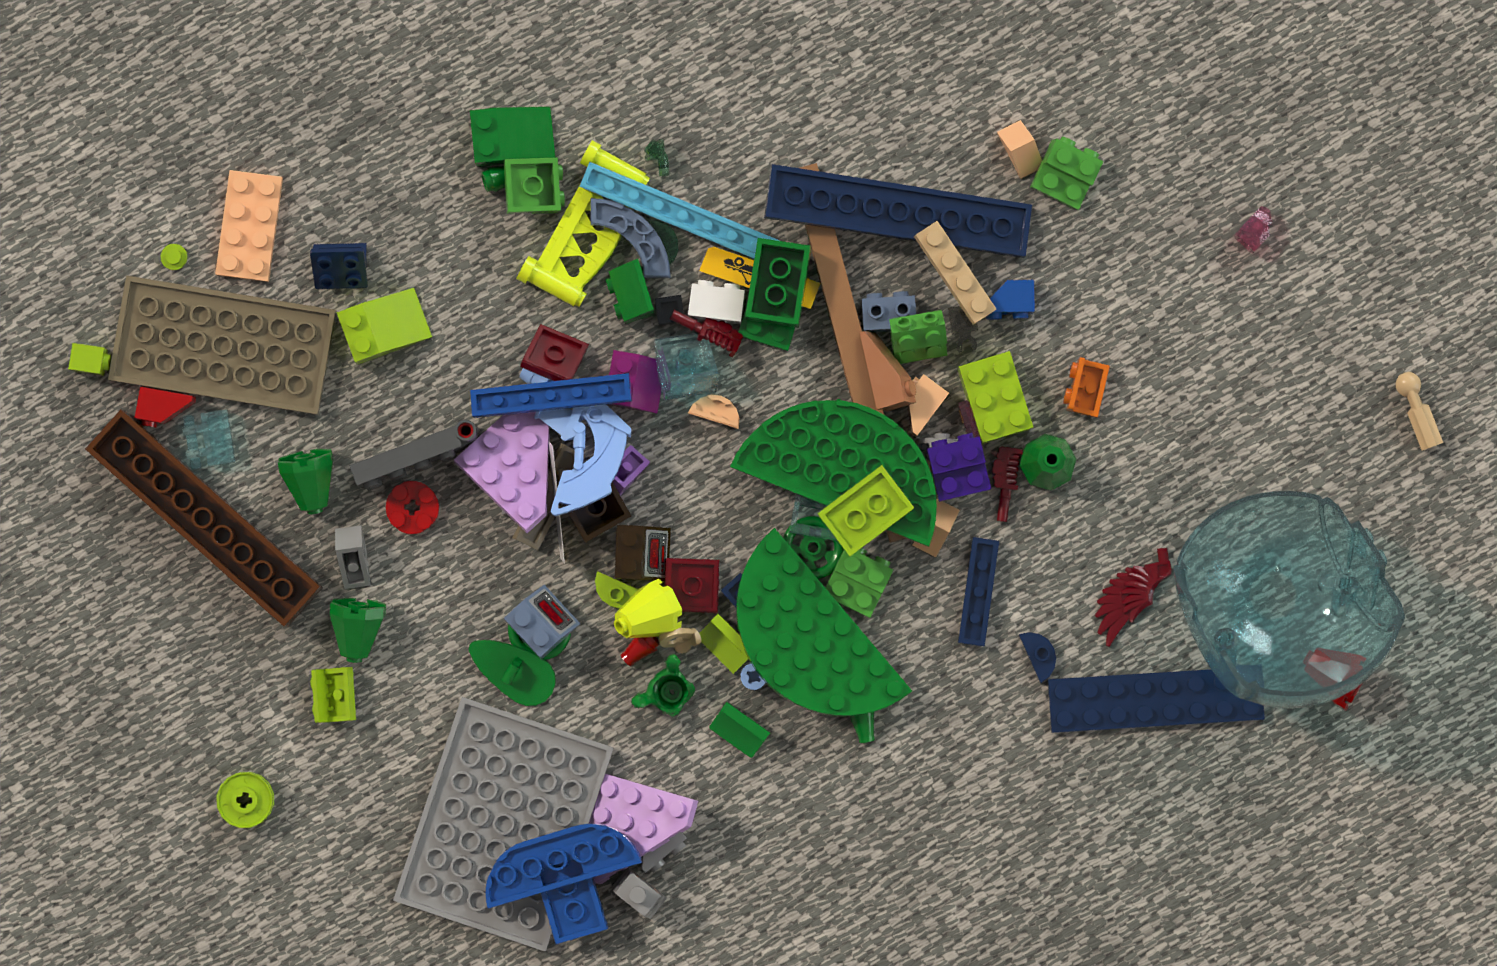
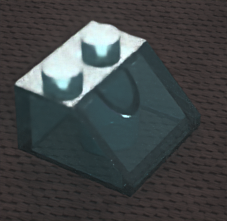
(685, 366)

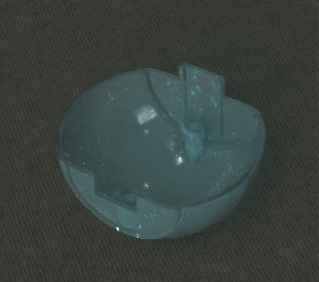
(1287, 599)

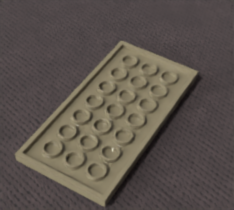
(222, 345)

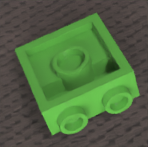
(1066, 172)
(533, 185)
(918, 337)
(859, 581)

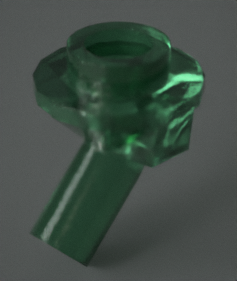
(656, 151)

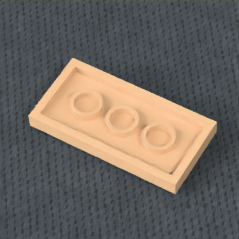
(249, 226)

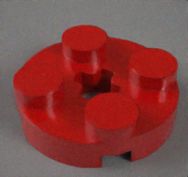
(423, 497)

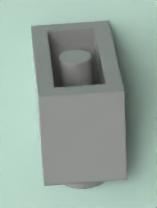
(352, 557)

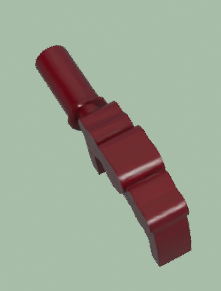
(711, 330)
(1005, 476)

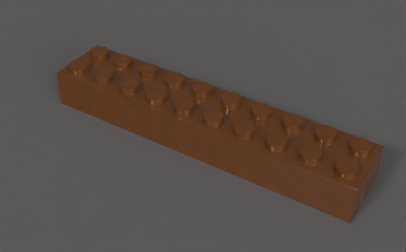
(204, 518)

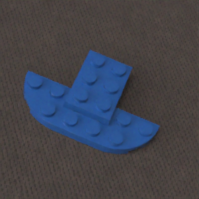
(563, 872)

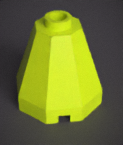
(649, 612)

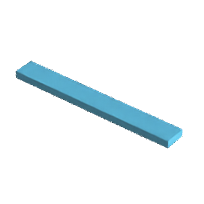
(671, 210)

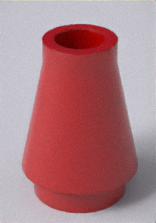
(639, 649)

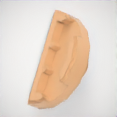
(716, 409)

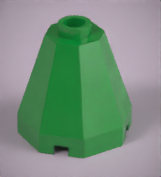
(1039, 471)
(308, 478)
(356, 626)

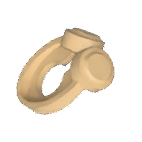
(686, 639)

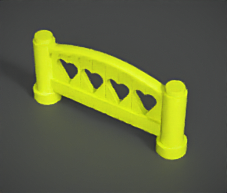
(548, 271)

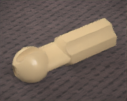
(1420, 415)

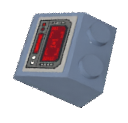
(541, 621)

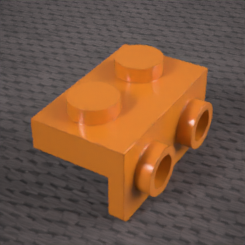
(1086, 388)

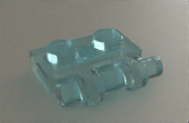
(217, 439)

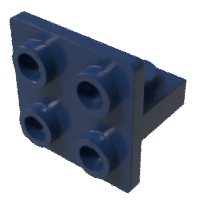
(339, 265)

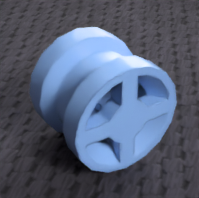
(751, 678)

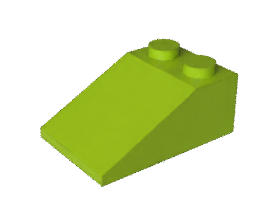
(384, 325)

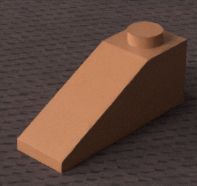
(889, 380)

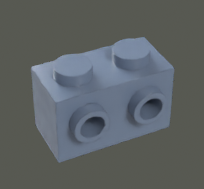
(879, 309)

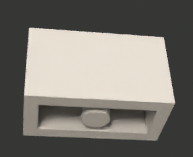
(716, 302)

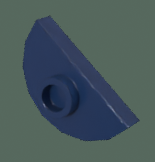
(1040, 654)

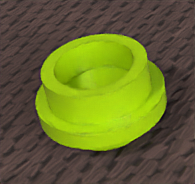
(174, 257)

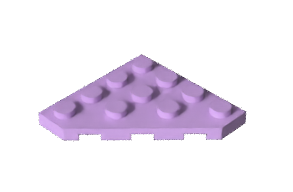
(512, 466)
(641, 814)

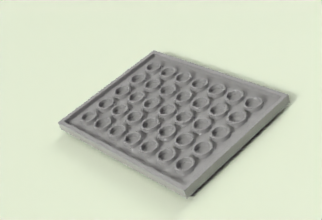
(493, 789)

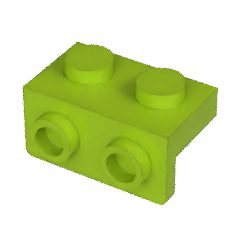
(333, 695)

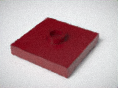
(554, 354)
(694, 583)

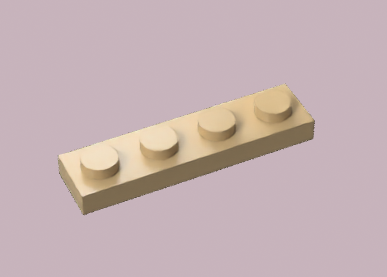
(955, 272)

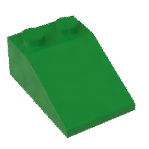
(511, 134)

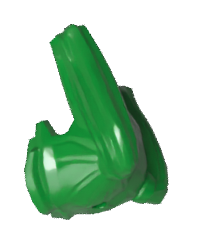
(659, 689)

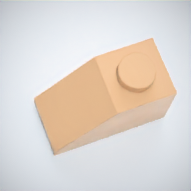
(928, 399)

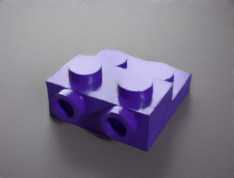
(958, 467)

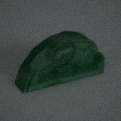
(667, 237)

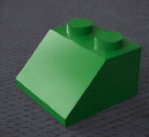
(631, 292)

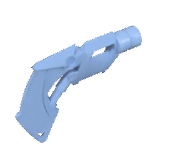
(591, 479)

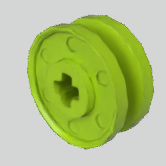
(235, 787)

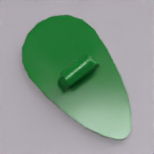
(514, 671)

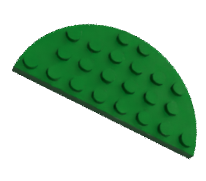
(834, 445)
(806, 640)

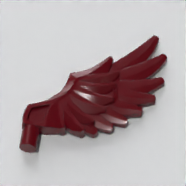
(1131, 594)

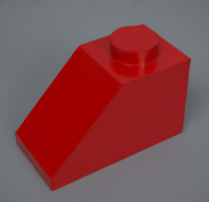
(160, 406)

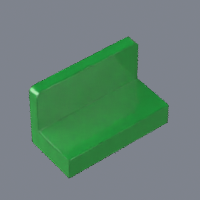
(739, 730)

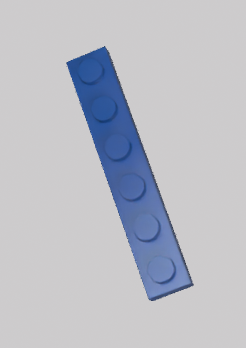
(551, 395)

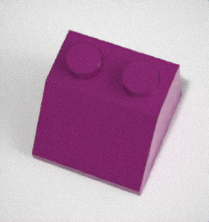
(644, 380)

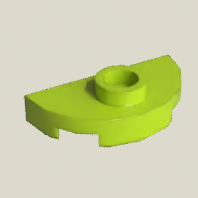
(613, 591)

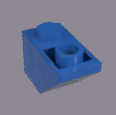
(1014, 299)

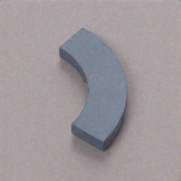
(636, 231)

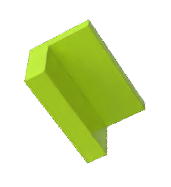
(724, 643)

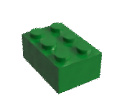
(778, 282)

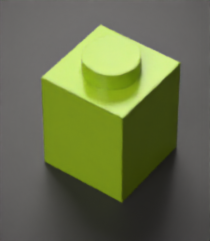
(89, 359)

